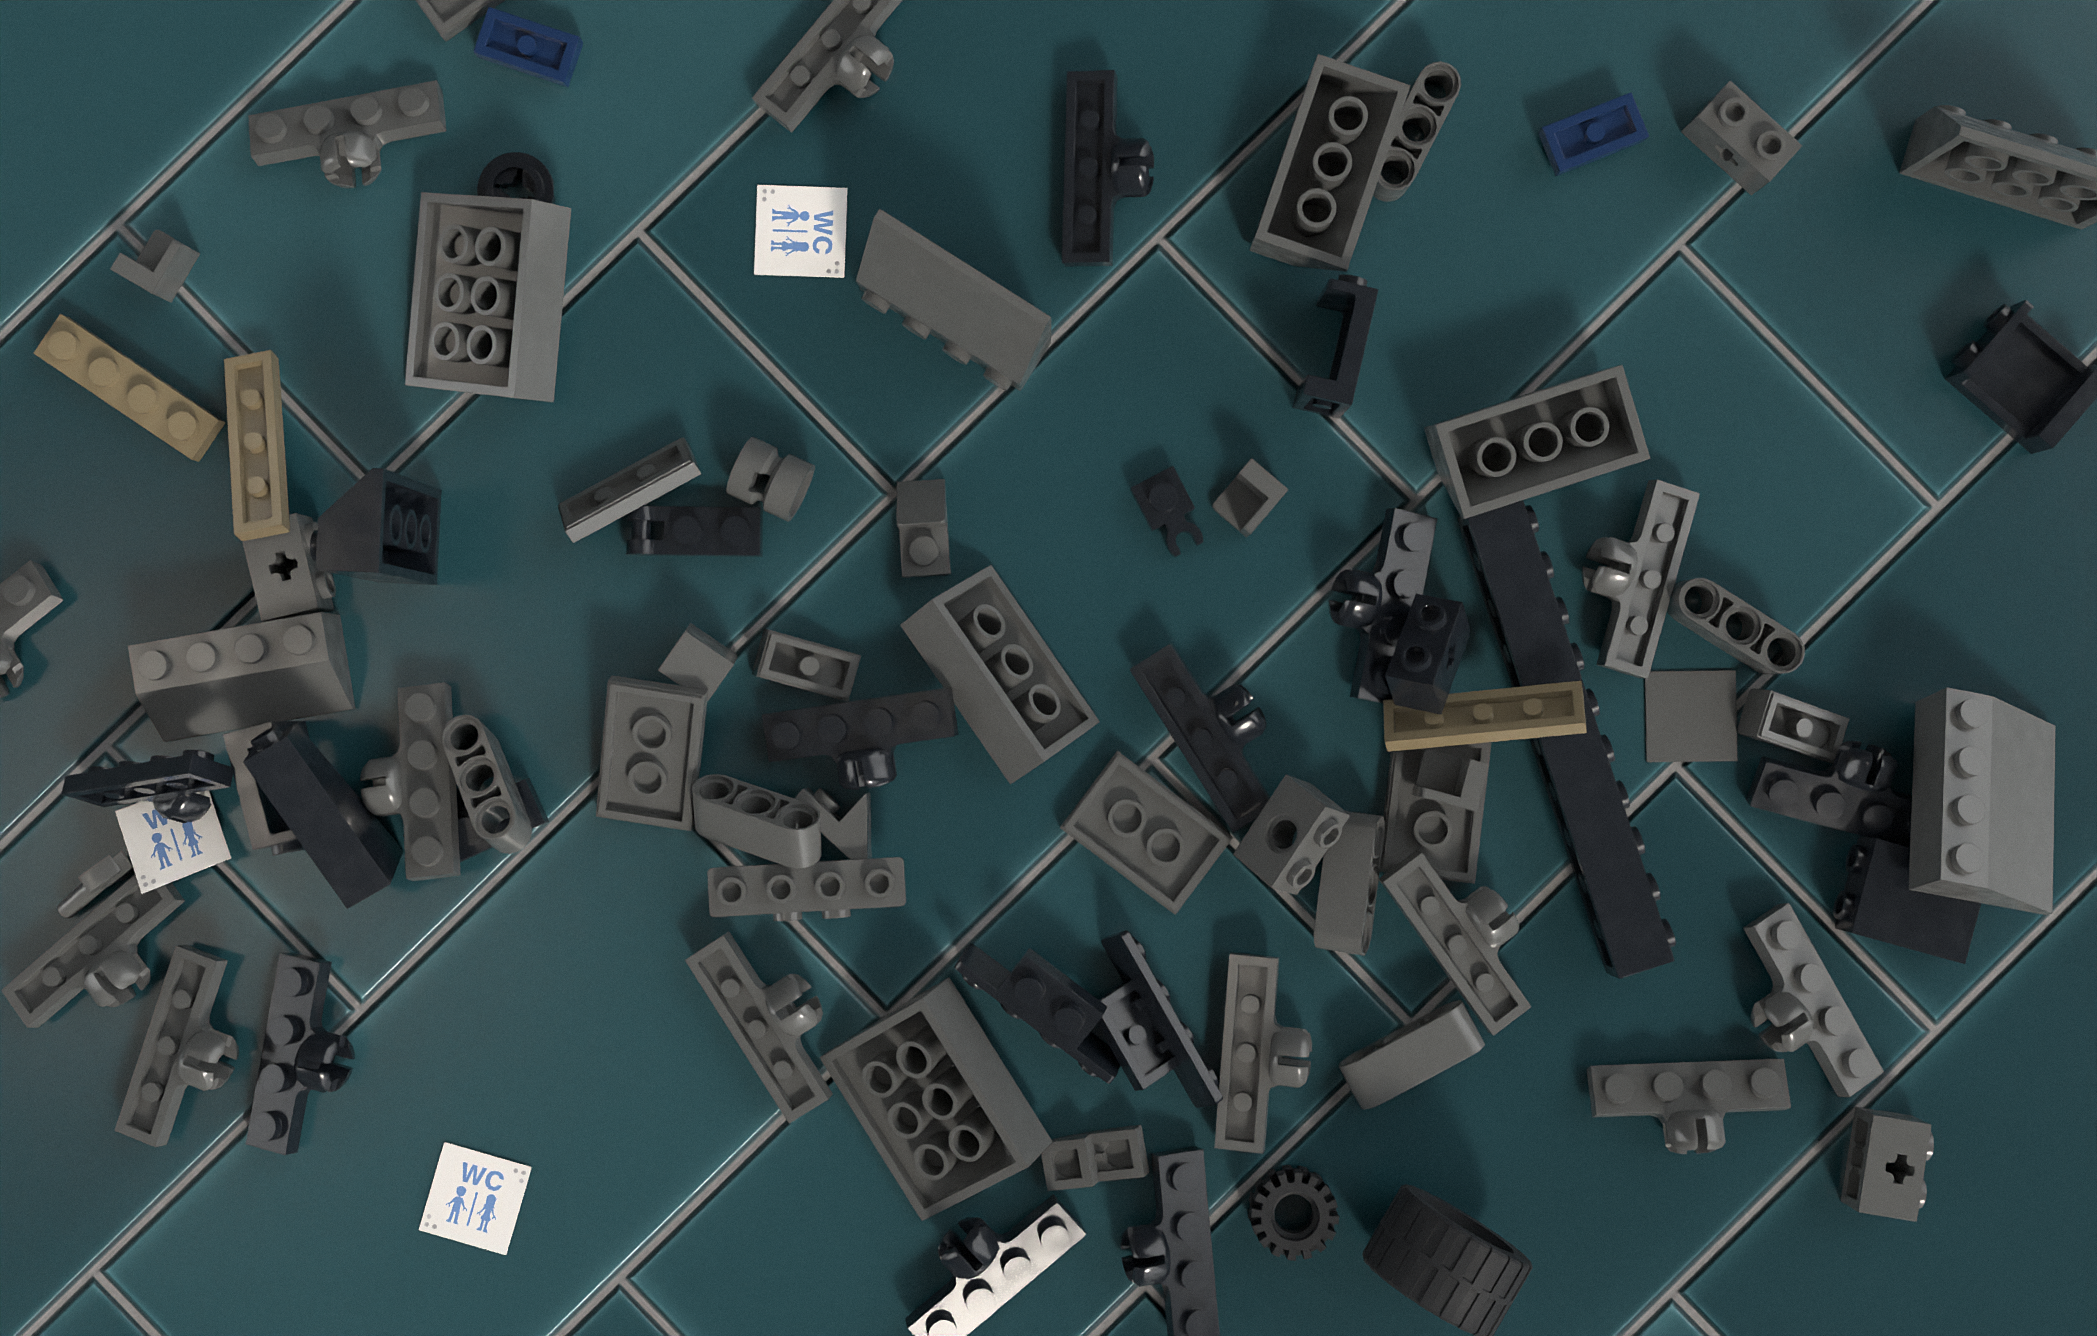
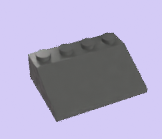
(2004, 166)
(488, 295)
(952, 303)
(1982, 802)
(937, 1100)

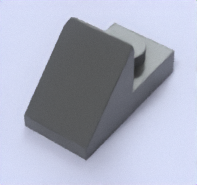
(923, 528)
(848, 833)

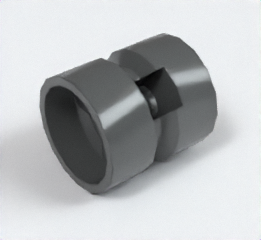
(779, 493)

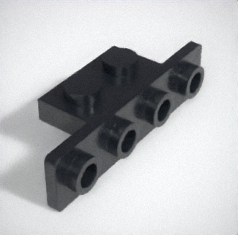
(1047, 1002)
(1147, 1031)

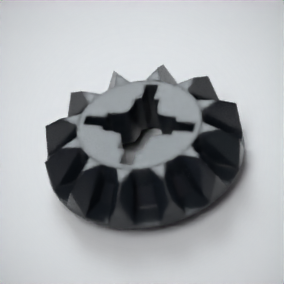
(508, 169)

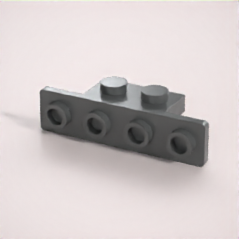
(825, 887)

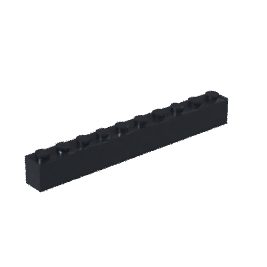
(1573, 766)

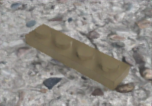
(129, 387)
(256, 446)
(1489, 717)

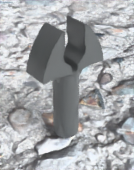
(94, 881)

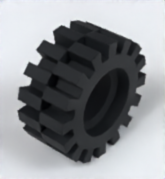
(1299, 1241)

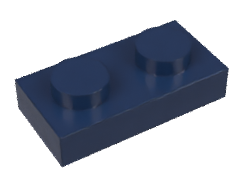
(528, 47)
(1593, 134)

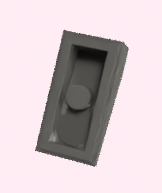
(806, 665)
(1792, 725)

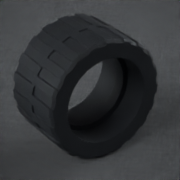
(1446, 1261)

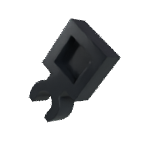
(1164, 503)

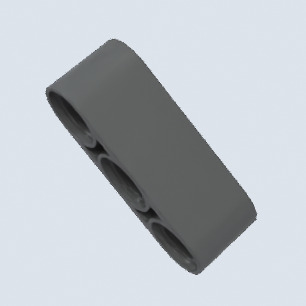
(1429, 115)
(1756, 633)
(475, 766)
(757, 820)
(1350, 886)
(1411, 1054)

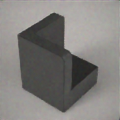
(159, 267)
(1249, 498)
(698, 661)
(1450, 779)

